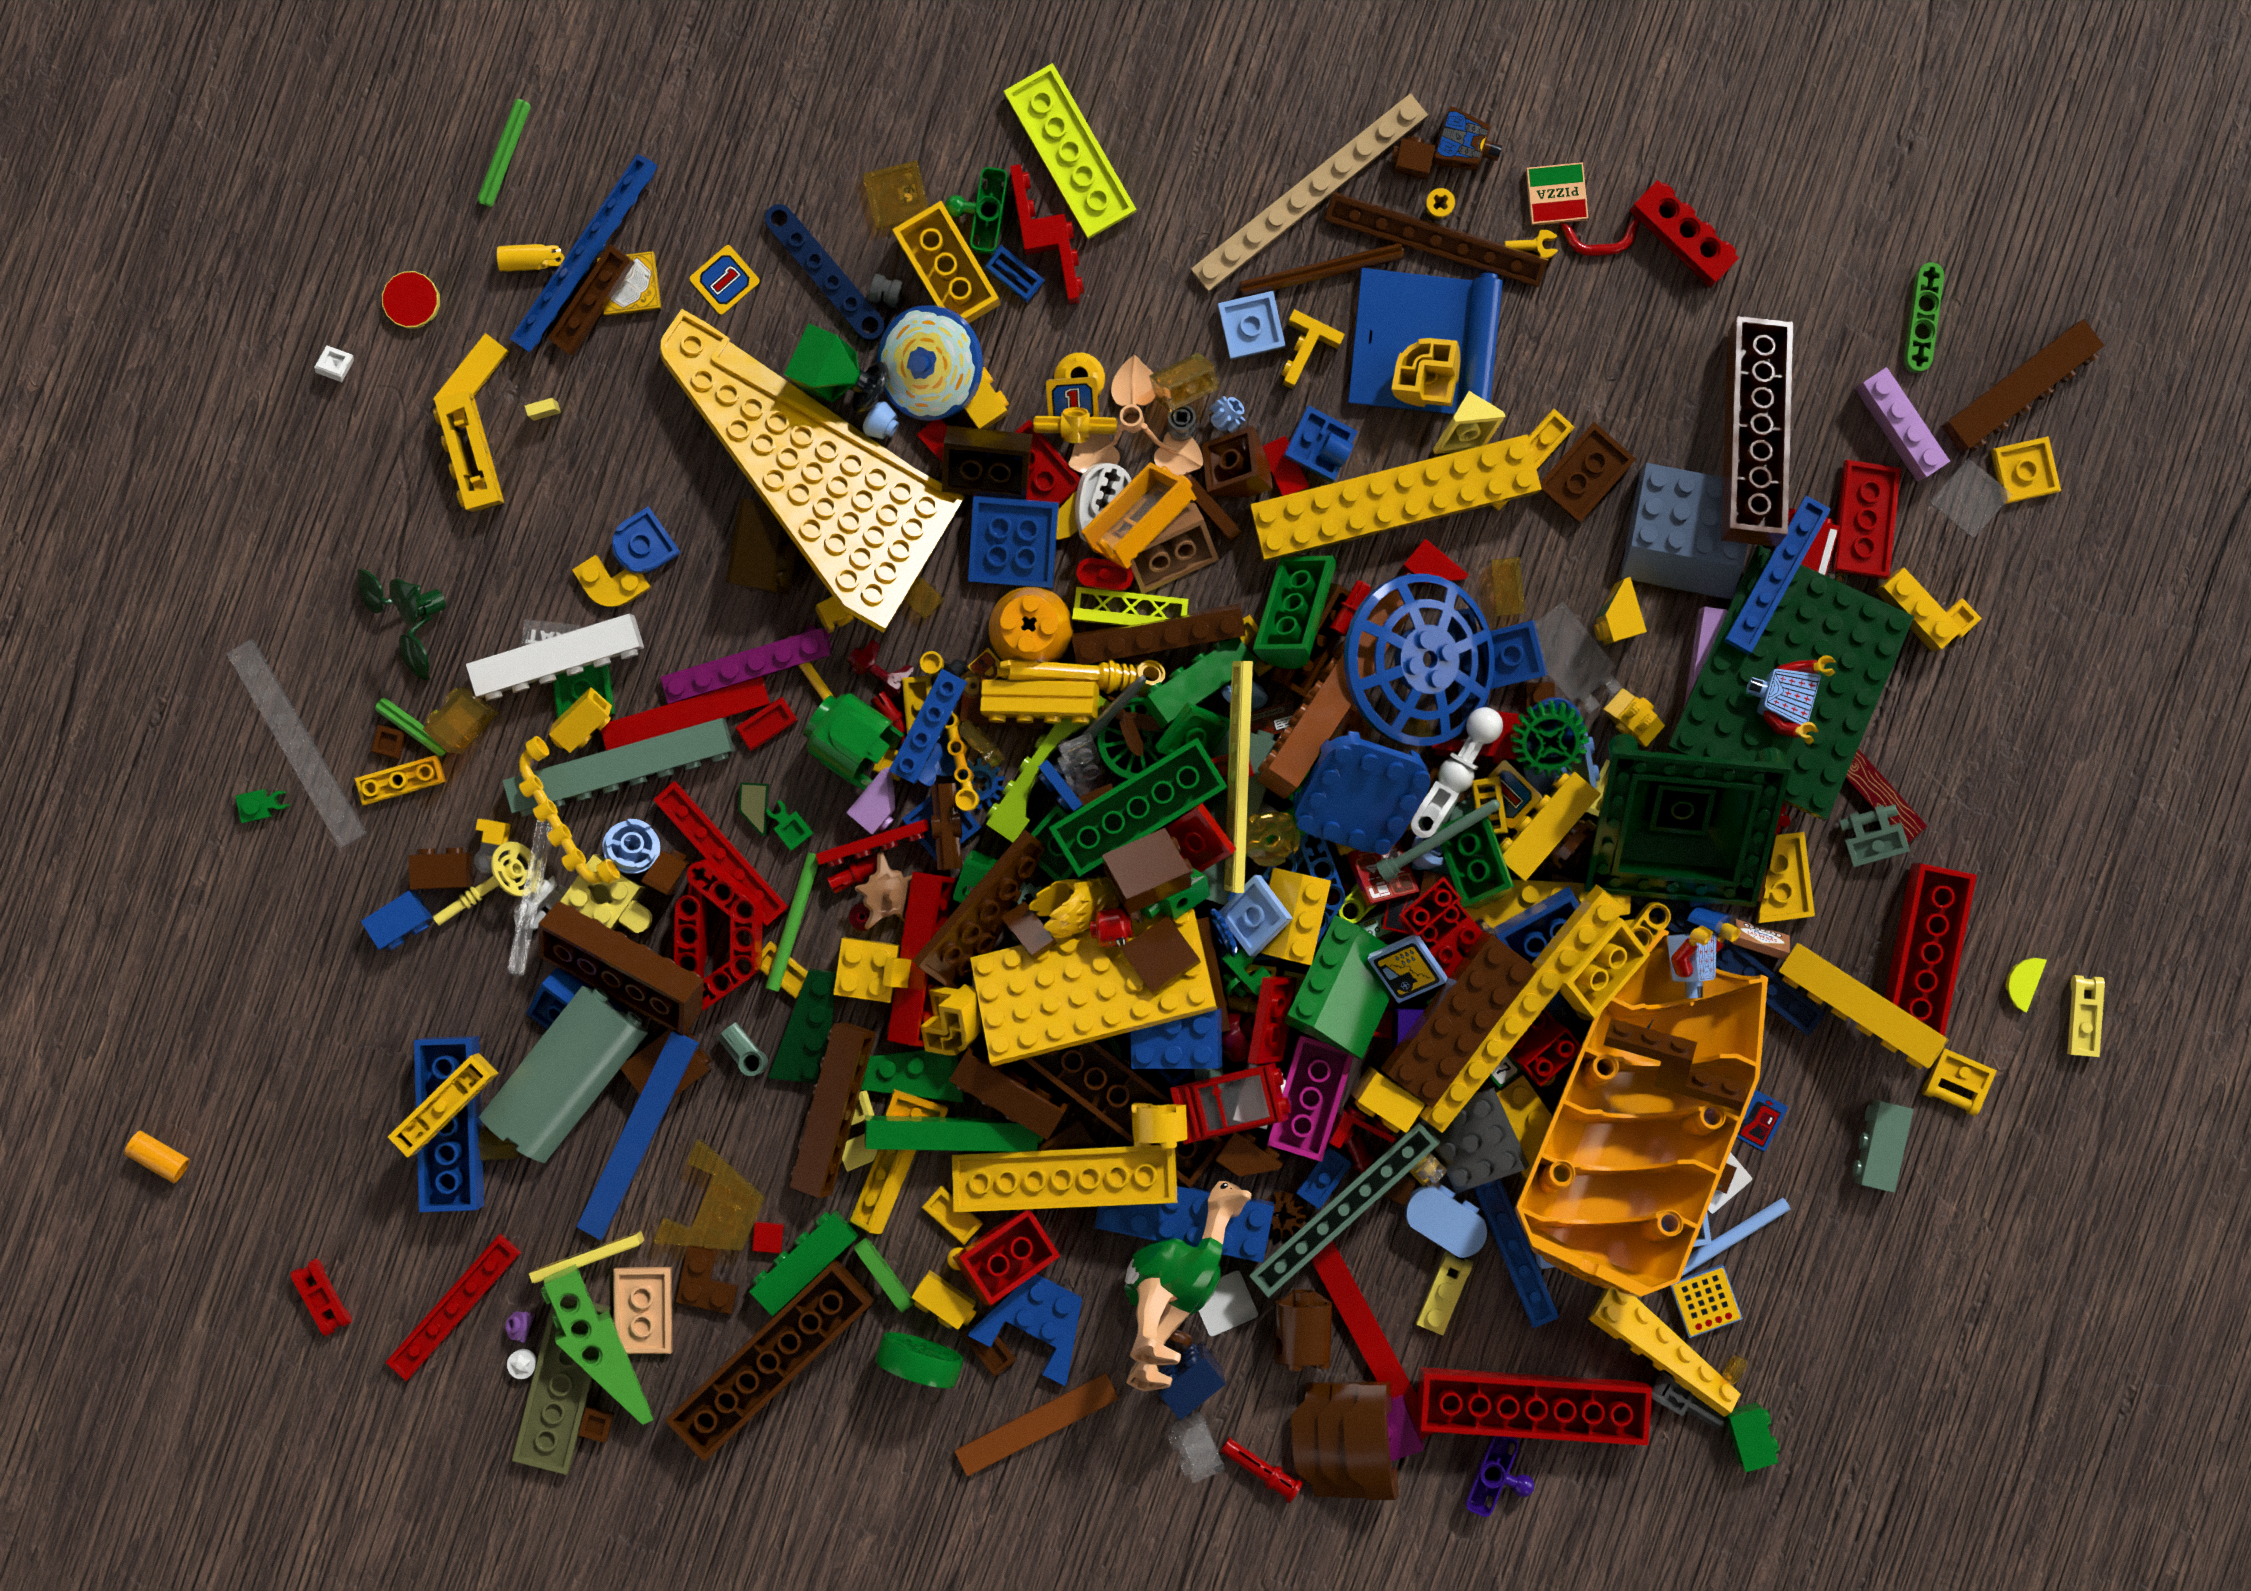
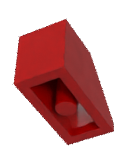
(1430, 560)

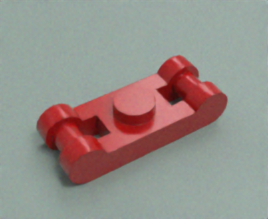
(320, 1297)

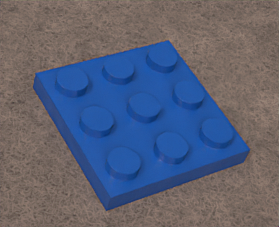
(1013, 541)

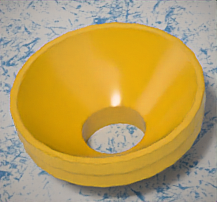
(1084, 361)

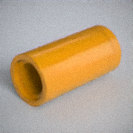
(156, 1156)

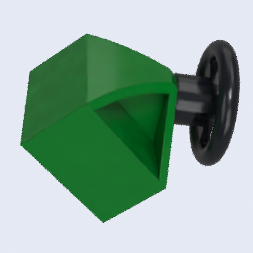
(831, 367)

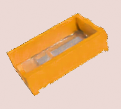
(1138, 514)

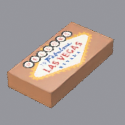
(1762, 940)

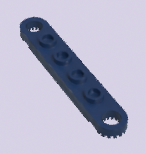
(824, 272)

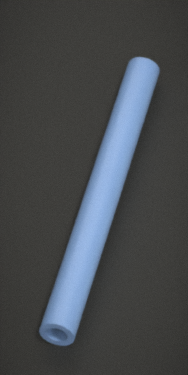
(1736, 1234)

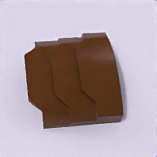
(1344, 1440)

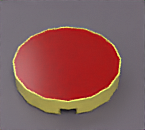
(410, 299)

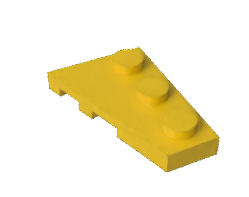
(1787, 881)

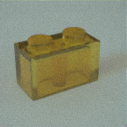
(1184, 382)

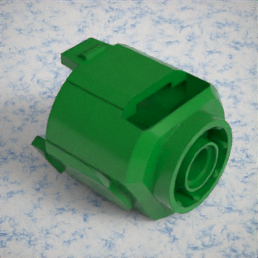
(849, 737)

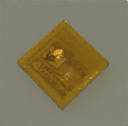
(895, 194)

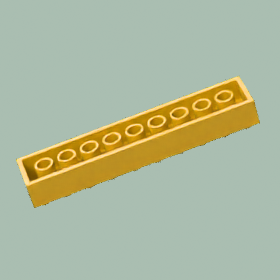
(1395, 498)

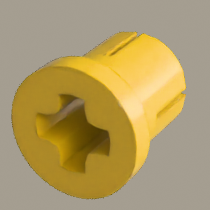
(1437, 196)

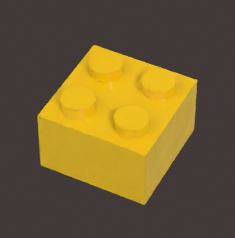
(862, 969)

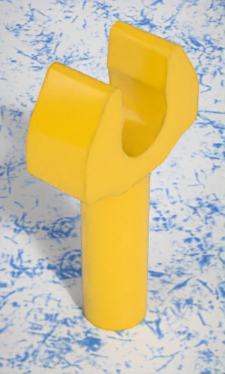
(1536, 244)

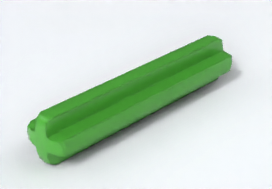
(408, 725)

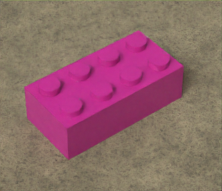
(1314, 1093)

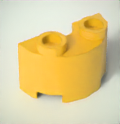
(1158, 1124)

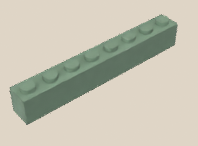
(625, 764)
(1344, 1208)

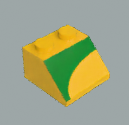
(1620, 615)

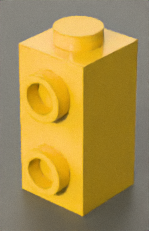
(580, 720)
(944, 1300)

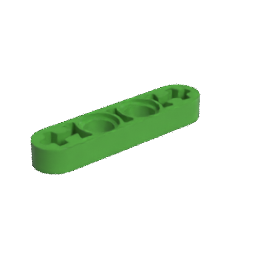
(1928, 318)

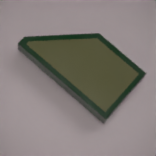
(753, 805)

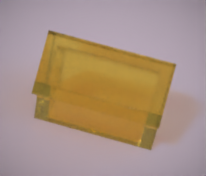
(494, 1148)

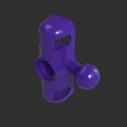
(1498, 1457)

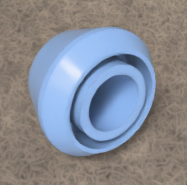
(880, 421)
(1430, 859)

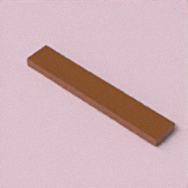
(1036, 1424)

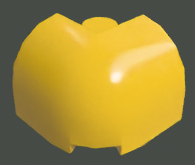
(1427, 372)
(954, 1020)

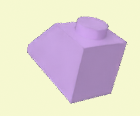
(875, 804)

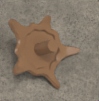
(885, 892)

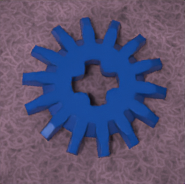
(991, 784)
(1222, 932)

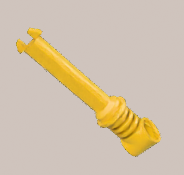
(1106, 675)

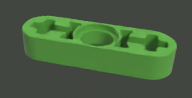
(884, 1275)

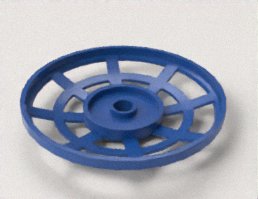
(1409, 659)

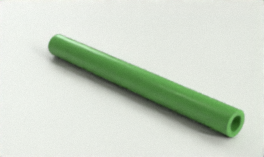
(793, 922)

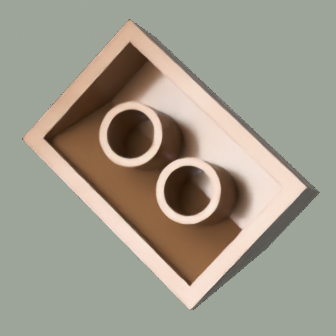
(1175, 551)

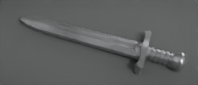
(1105, 718)

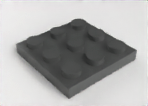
(1479, 1144)

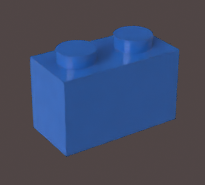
(397, 920)

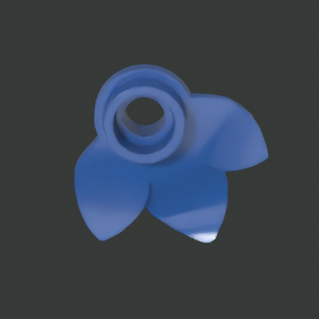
(939, 763)

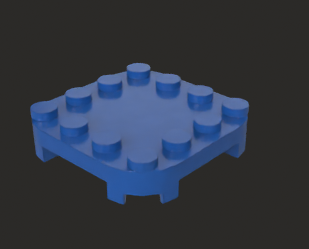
(1361, 794)

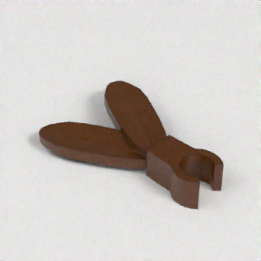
(1129, 723)

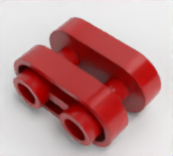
(1104, 575)

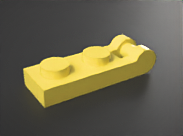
(2086, 1016)
(1444, 1293)

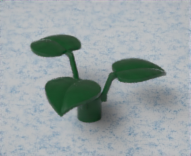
(410, 606)

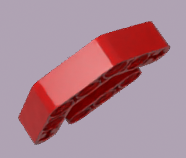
(697, 892)

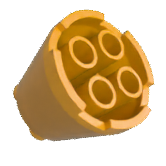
(1052, 632)

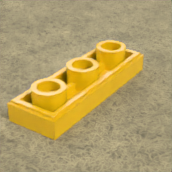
(415, 776)

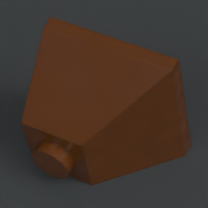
(1236, 465)

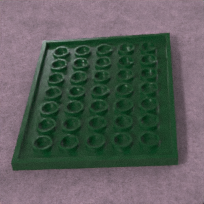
(1810, 621)

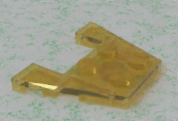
(726, 1209)

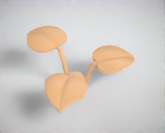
(1130, 388)

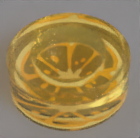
(1734, 1369)

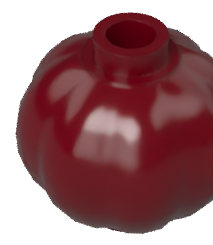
(1238, 1040)

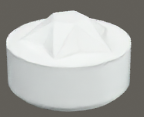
(522, 1363)

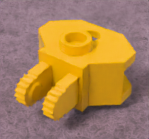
(1634, 717)

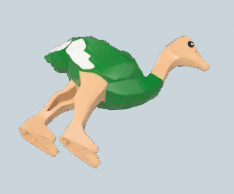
(1176, 1281)

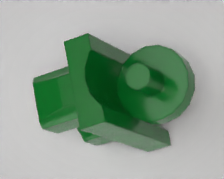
(1238, 964)

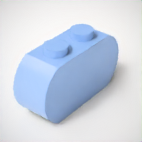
(1446, 1220)

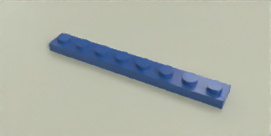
(583, 252)

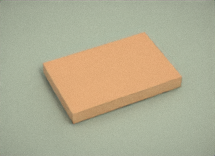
(644, 1309)

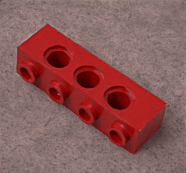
(1668, 232)

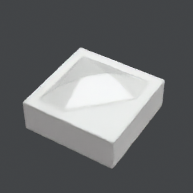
(334, 363)

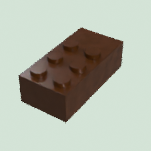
(1012, 1089)

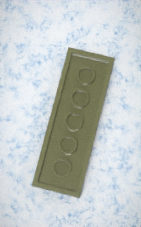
(555, 1402)

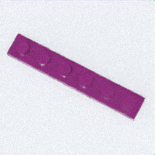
(745, 666)

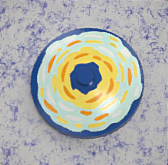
(931, 362)

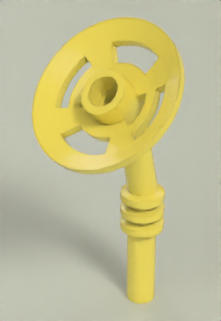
(500, 875)

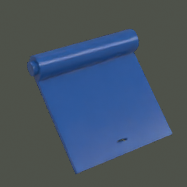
(1415, 307)

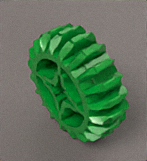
(1556, 729)

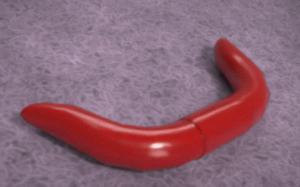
(1600, 249)

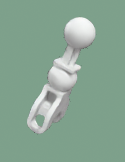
(1457, 773)

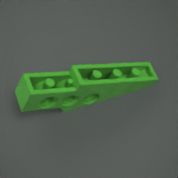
(611, 1364)

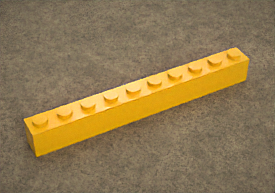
(1553, 966)

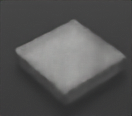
(1970, 498)

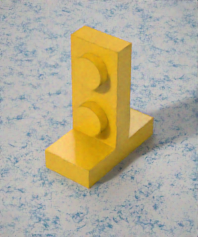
(1315, 331)

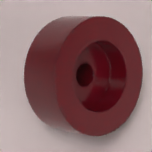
(855, 917)

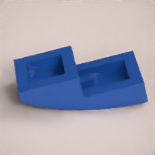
(1708, 918)

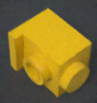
(831, 614)

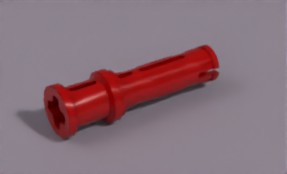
(1272, 1476)

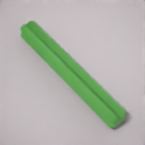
(503, 152)

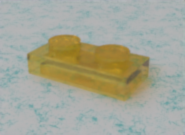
(1507, 586)

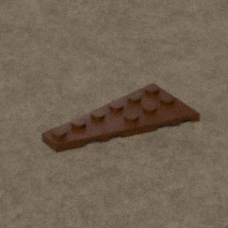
(977, 920)

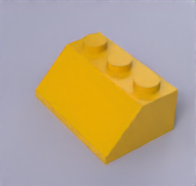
(1305, 901)
(1604, 970)

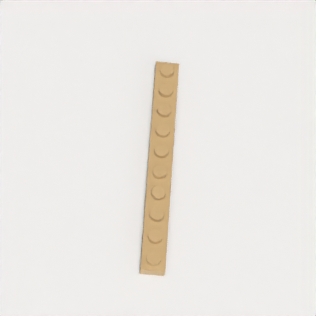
(1309, 193)

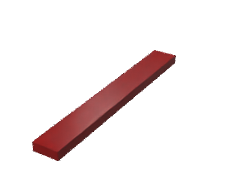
(1364, 1326)

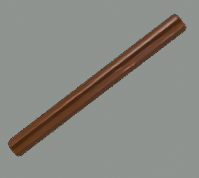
(1321, 270)

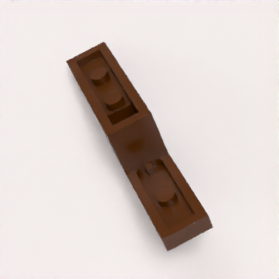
(1675, 1066)

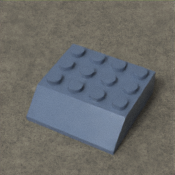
(1678, 534)

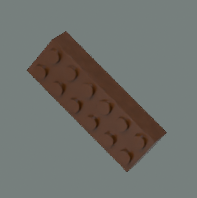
(620, 967)
(1458, 1019)

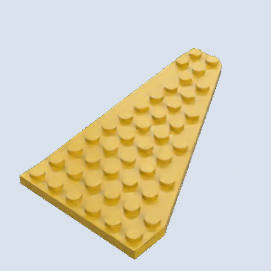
(837, 493)

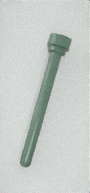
(1391, 867)

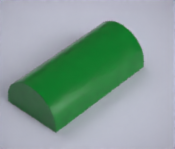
(1294, 610)

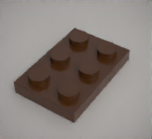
(1586, 472)

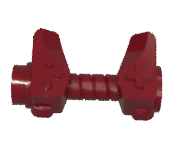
(864, 661)

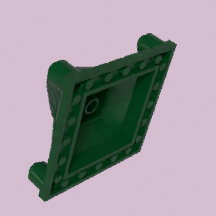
(1686, 824)

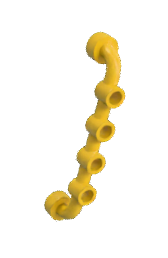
(965, 798)
(546, 810)

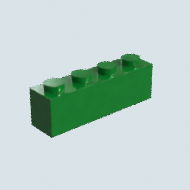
(1197, 682)
(803, 1263)

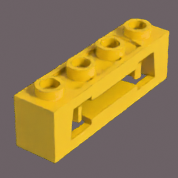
(455, 407)
(443, 1105)

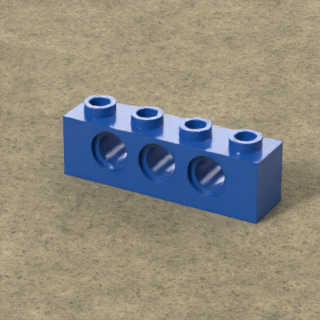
(928, 726)

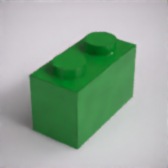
(1752, 1437)

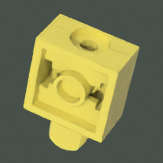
(611, 902)

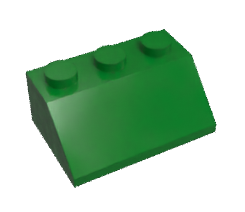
(1476, 864)

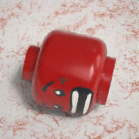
(1111, 928)

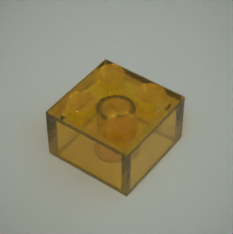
(459, 720)

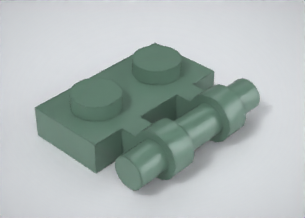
(1876, 844)

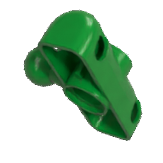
(983, 226)

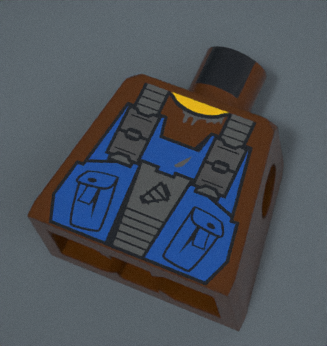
(1464, 142)

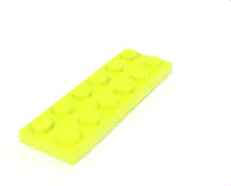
(1070, 151)

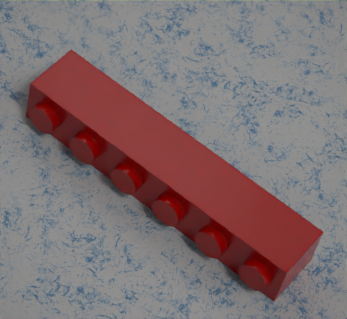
(926, 912)

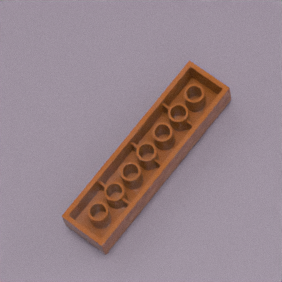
(1323, 709)

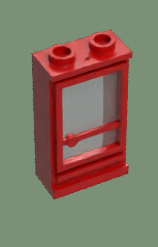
(1232, 1102)

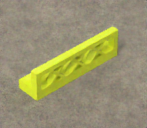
(1122, 619)

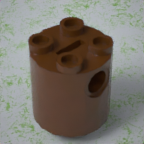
(1302, 1330)

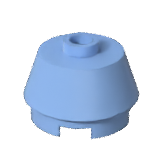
(631, 846)

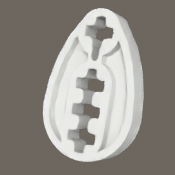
(1089, 491)

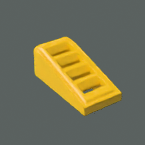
(1494, 781)

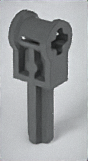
(1679, 1400)

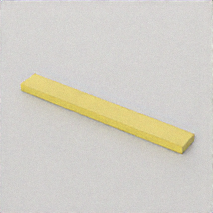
(1238, 774)

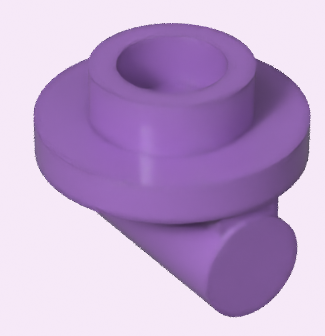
(519, 1325)

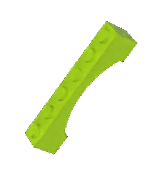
(1011, 814)

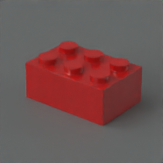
(1006, 1256)

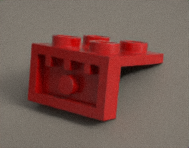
(1343, 1131)

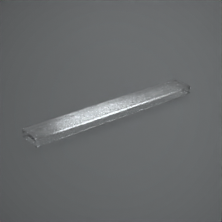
(296, 743)

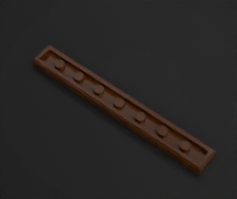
(1436, 239)

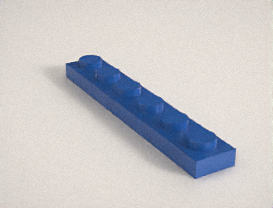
(1777, 575)

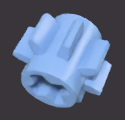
(1227, 414)

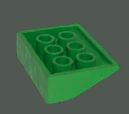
(1341, 991)

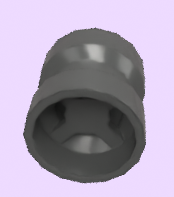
(886, 291)
(1181, 428)

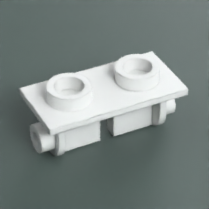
(548, 897)

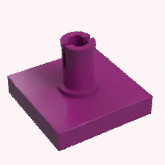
(1402, 1431)

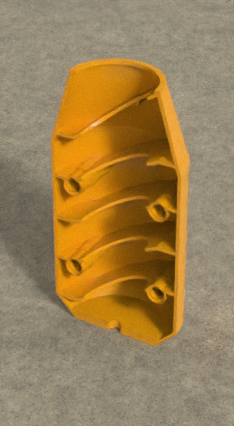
(1637, 1150)

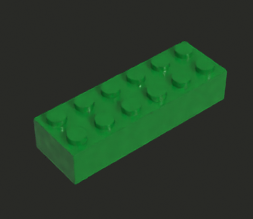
(1138, 806)

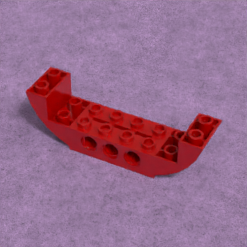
(1449, 936)

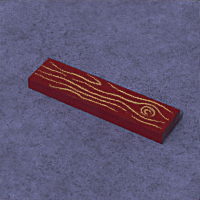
(1878, 791)

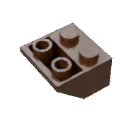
(1247, 1157)

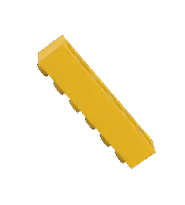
(1864, 1006)

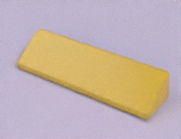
(881, 1189)

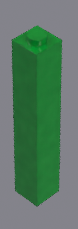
(948, 1134)

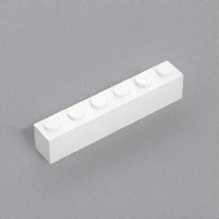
(555, 656)

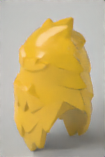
(1074, 904)

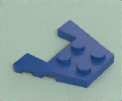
(1042, 1311)

